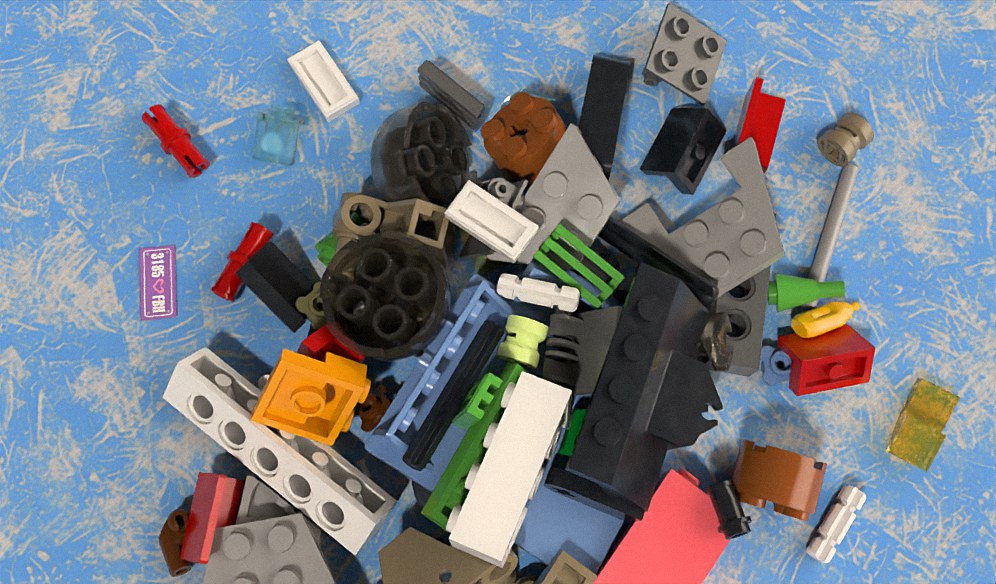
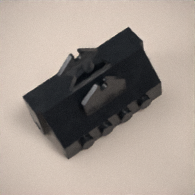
(643, 399)

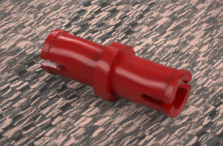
(175, 141)
(228, 283)

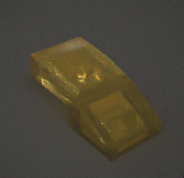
(921, 424)

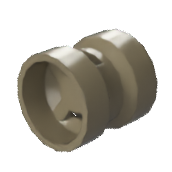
(849, 135)

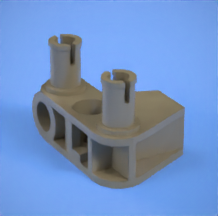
(400, 216)
(424, 560)

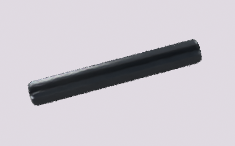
(643, 251)
(452, 396)

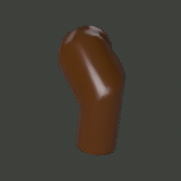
(171, 542)

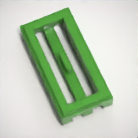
(550, 243)
(476, 400)

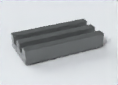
(451, 95)

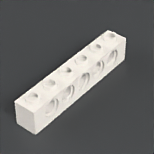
(296, 467)

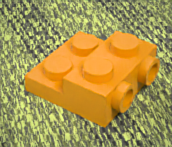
(312, 395)

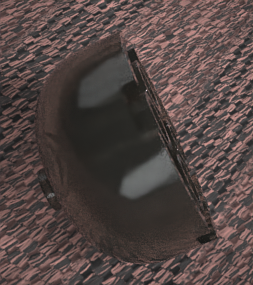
(420, 154)
(398, 270)

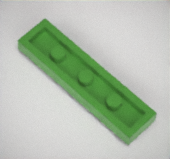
(451, 486)

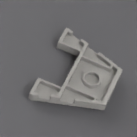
(731, 237)
(267, 553)

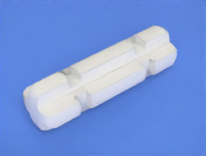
(538, 292)
(836, 524)

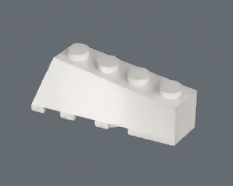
(510, 469)

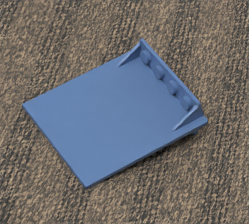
(551, 519)

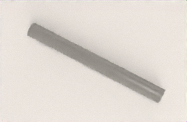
(832, 227)

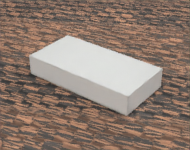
(323, 81)
(491, 221)

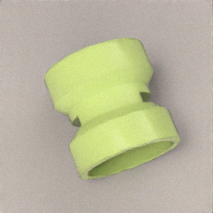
(522, 341)

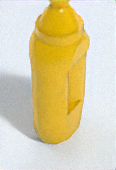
(823, 318)

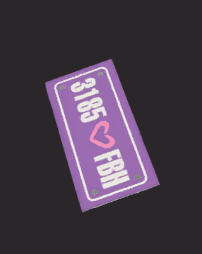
(157, 283)

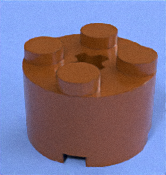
(523, 136)
(779, 477)

